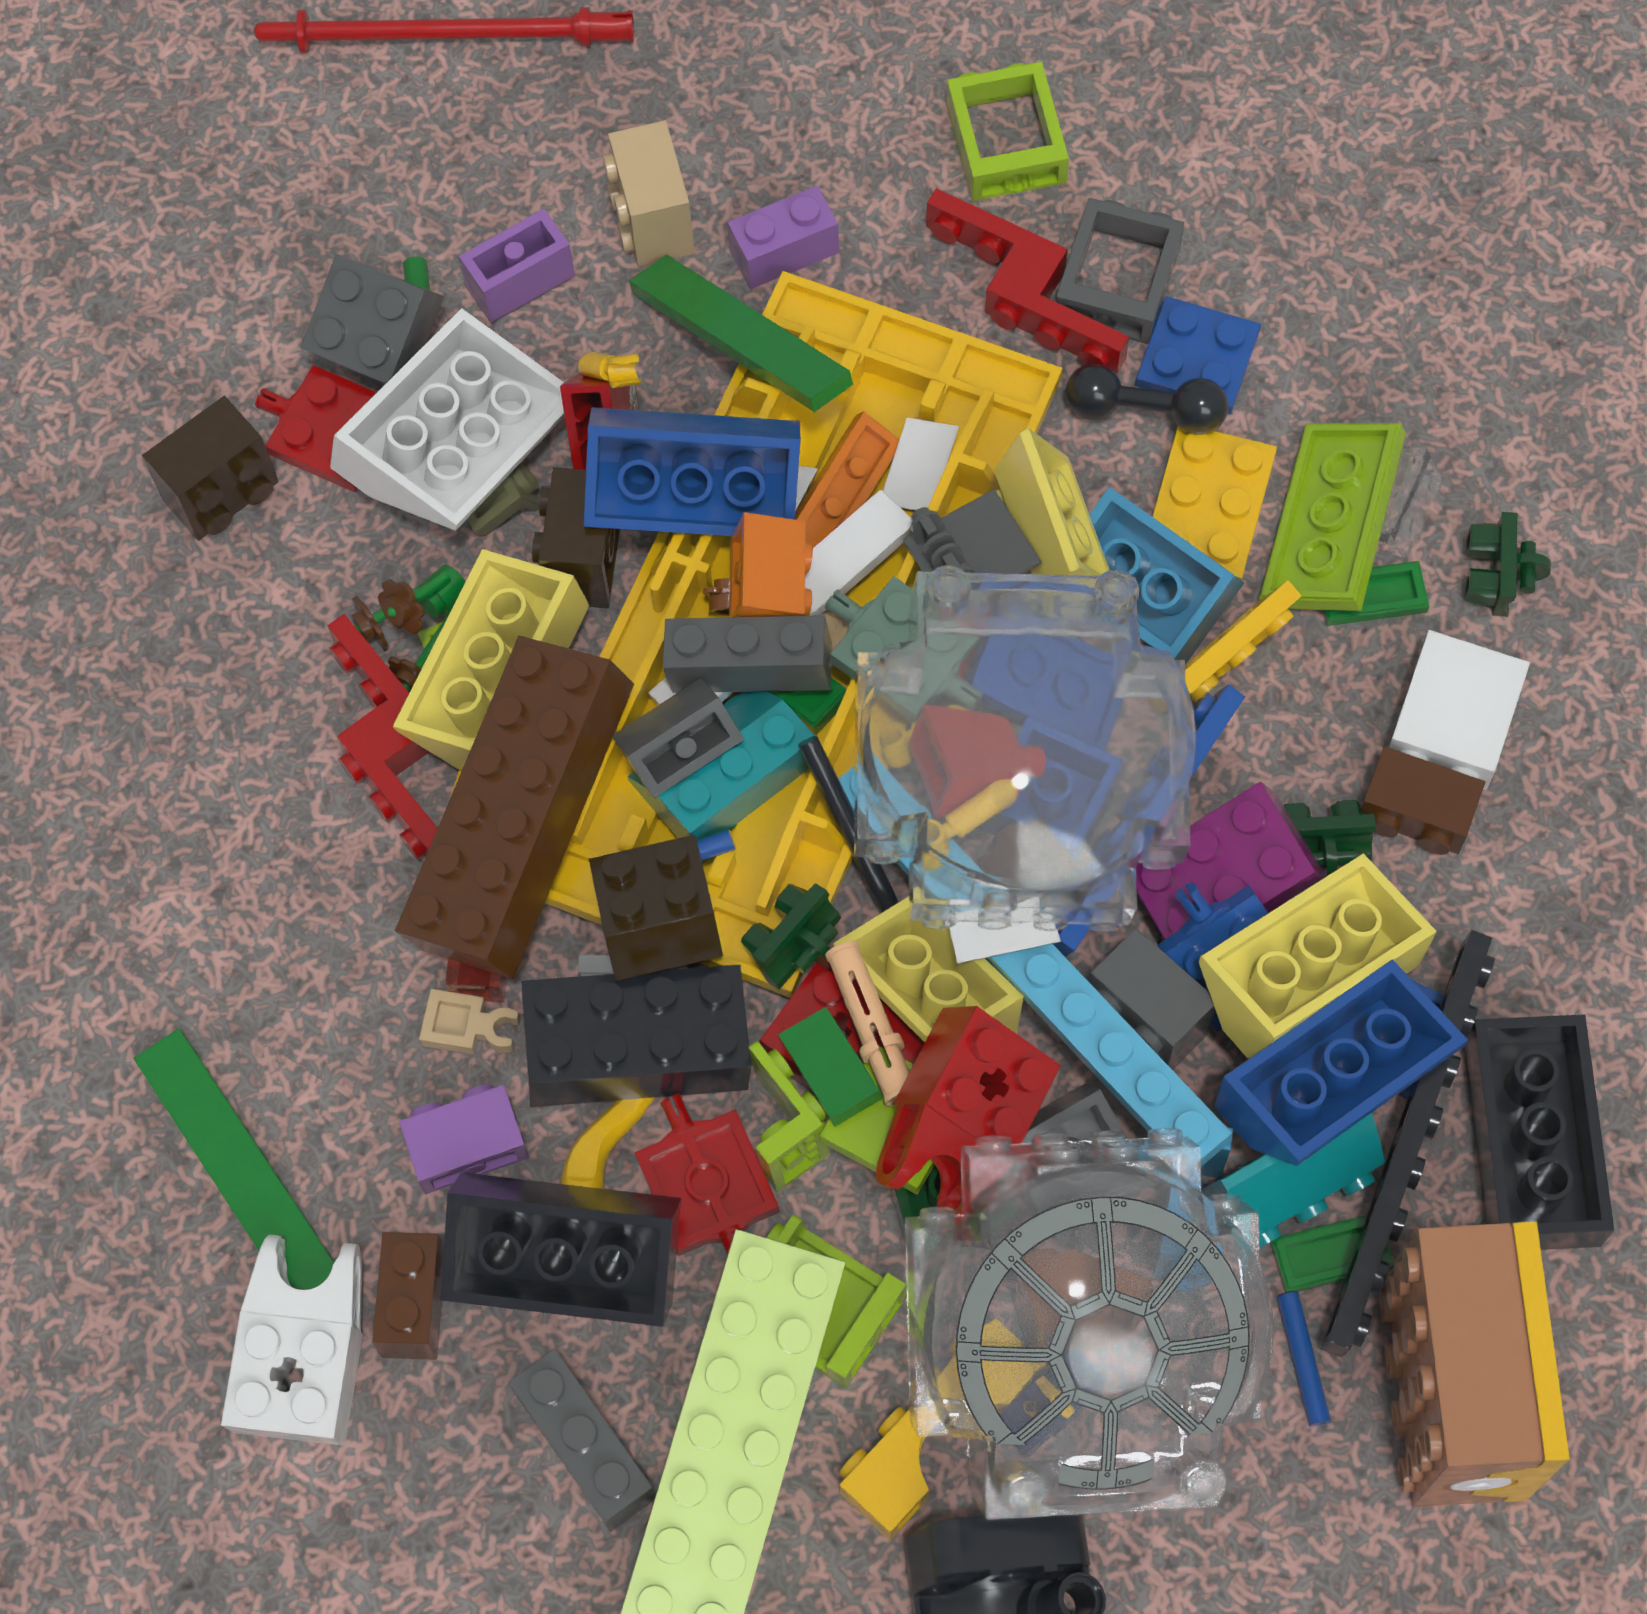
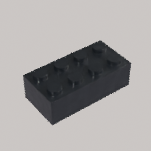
(635, 1035)
(1539, 1128)
(560, 1249)

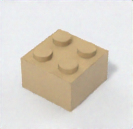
(648, 193)

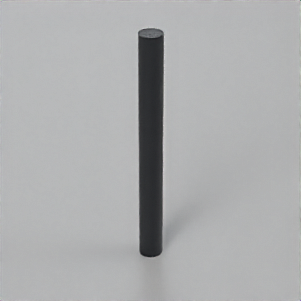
(844, 816)

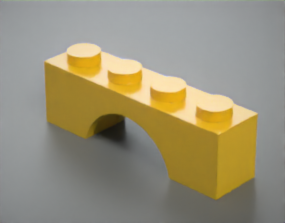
(888, 1479)

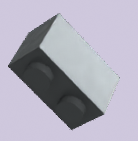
(677, 737)

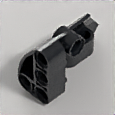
(1002, 1566)

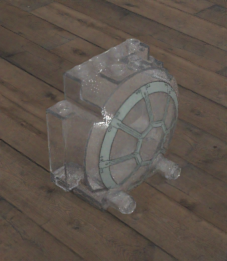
(1087, 1324)

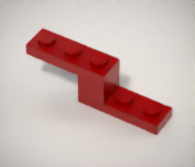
(1025, 281)
(372, 744)

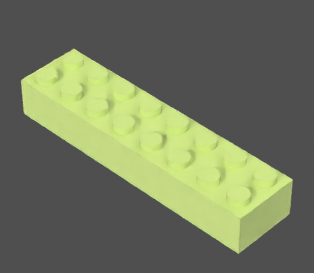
(734, 1430)

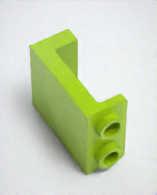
(860, 1309)

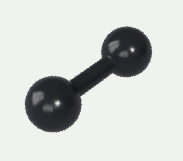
(1196, 406)

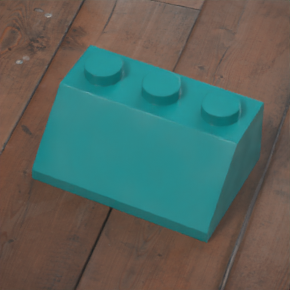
(740, 778)
(1286, 1190)

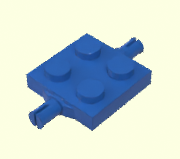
(1208, 928)

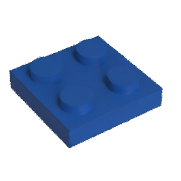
(1197, 344)

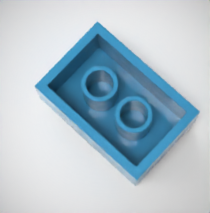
(1178, 584)

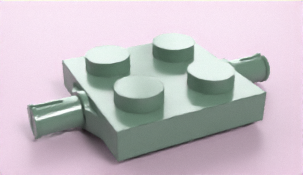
(870, 626)

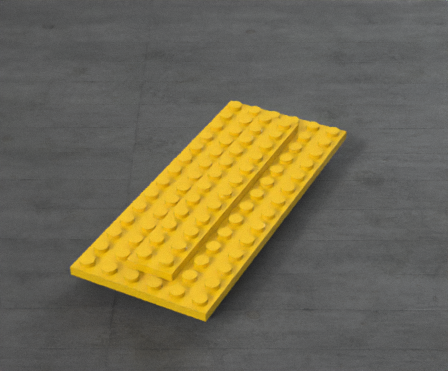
(898, 372)

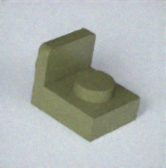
(509, 497)

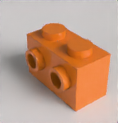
(769, 567)

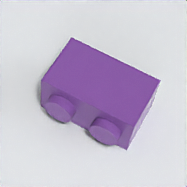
(783, 237)
(517, 265)
(463, 1137)

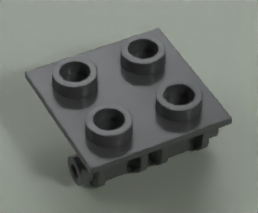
(973, 538)

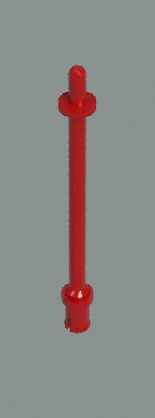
(582, 27)

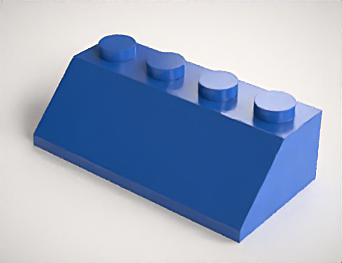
(688, 470)
(1337, 1066)

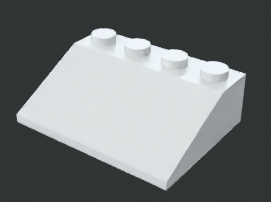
(449, 424)

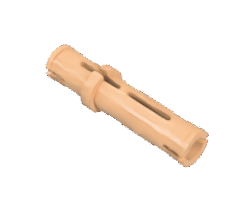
(849, 966)

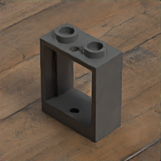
(1116, 311)

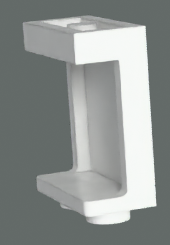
(1459, 705)

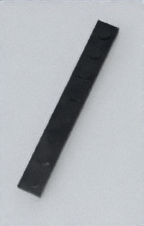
(1403, 1166)

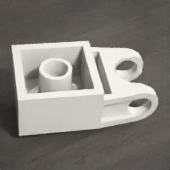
(299, 1330)

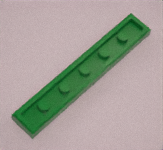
(741, 333)
(232, 1157)

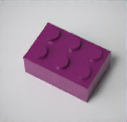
(1230, 848)

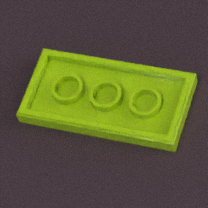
(1335, 513)

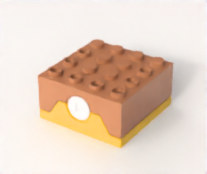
(1473, 1365)

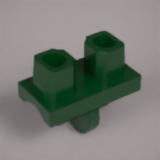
(1498, 585)
(1337, 837)
(798, 938)

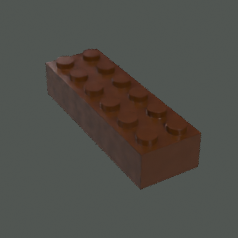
(515, 806)

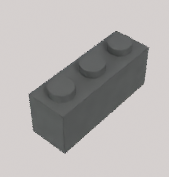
(748, 653)
(582, 1440)

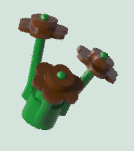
(404, 609)

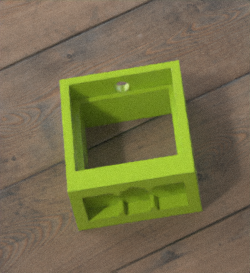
(1014, 170)

